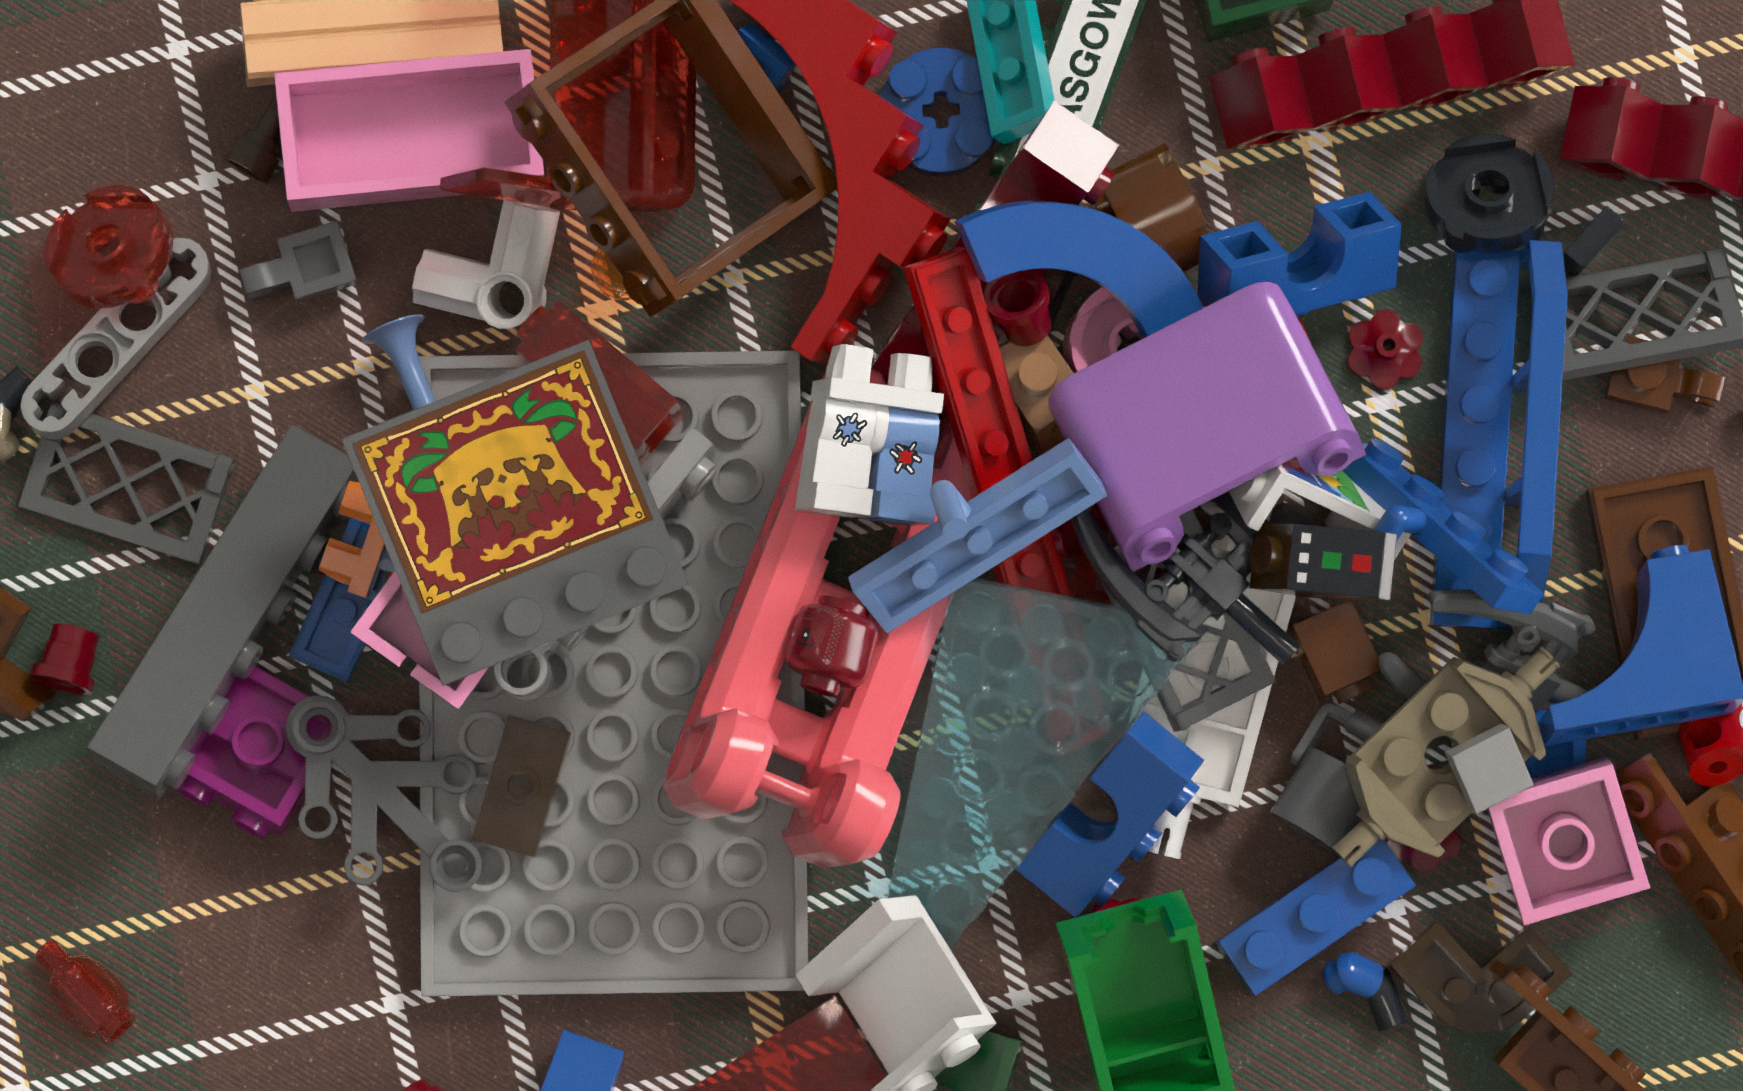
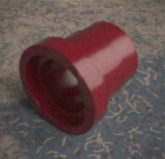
(1020, 306)
(67, 660)

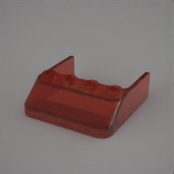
(627, 110)

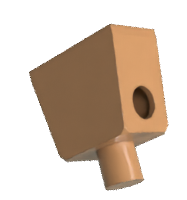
(1032, 377)

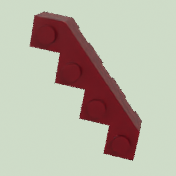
(1364, 76)
(1681, 147)
(1056, 163)

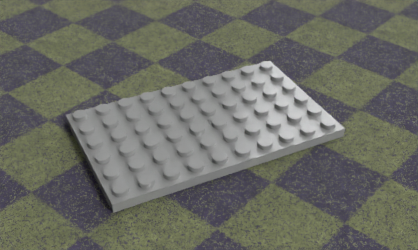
(622, 878)

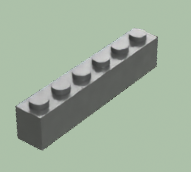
(224, 615)

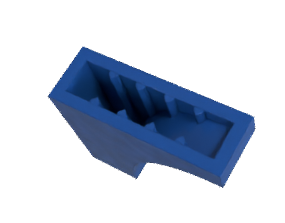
(1678, 660)

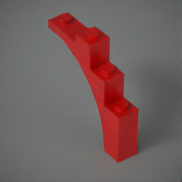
(870, 139)

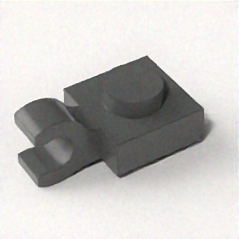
(311, 263)

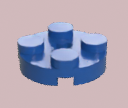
(968, 135)

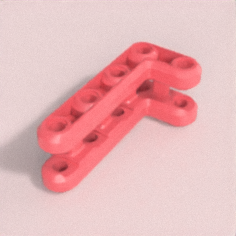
(735, 716)

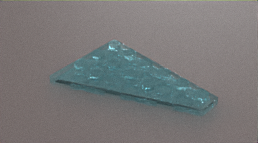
(1012, 725)

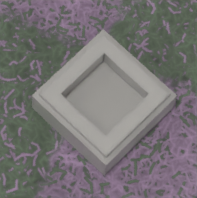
(1489, 768)

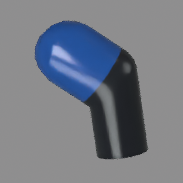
(1370, 981)

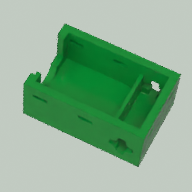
(1145, 998)

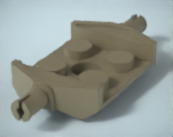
(1389, 770)

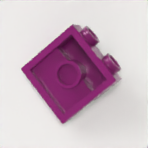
(250, 759)

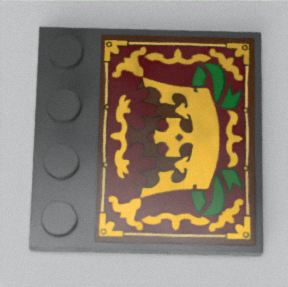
(515, 512)

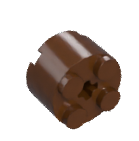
(1157, 204)

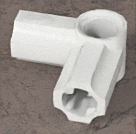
(474, 287)

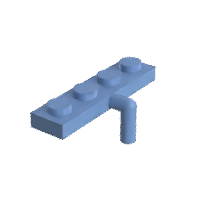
(976, 534)

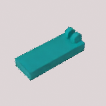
(1011, 65)

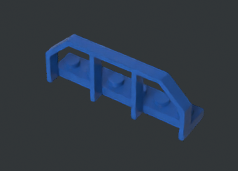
(1480, 404)

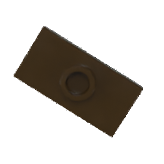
(522, 786)

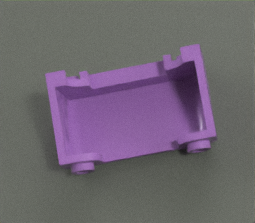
(1202, 415)

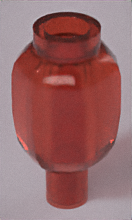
(86, 993)

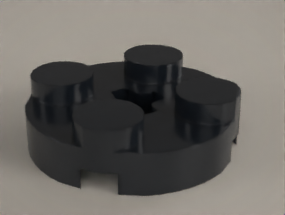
(1484, 225)

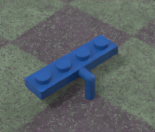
(1454, 538)

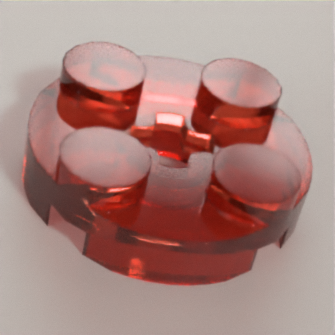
(126, 273)

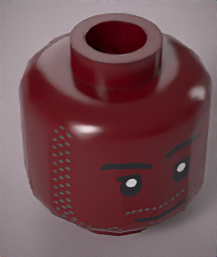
(832, 645)

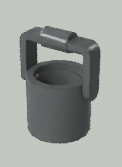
(1319, 795)

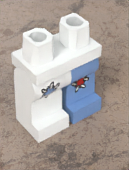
(871, 442)

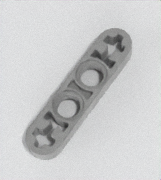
(125, 345)

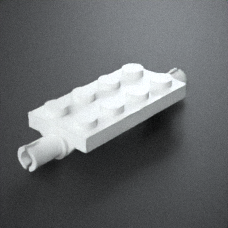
(1230, 735)

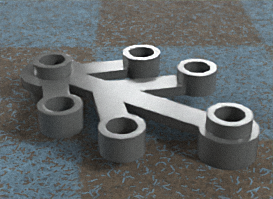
(376, 785)

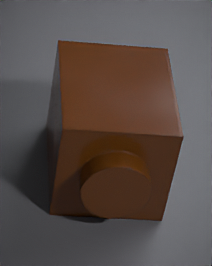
(1336, 652)

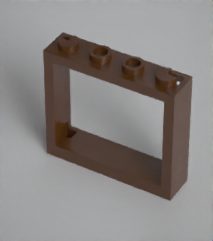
(742, 93)

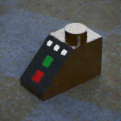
(1322, 562)

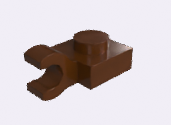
(1656, 384)

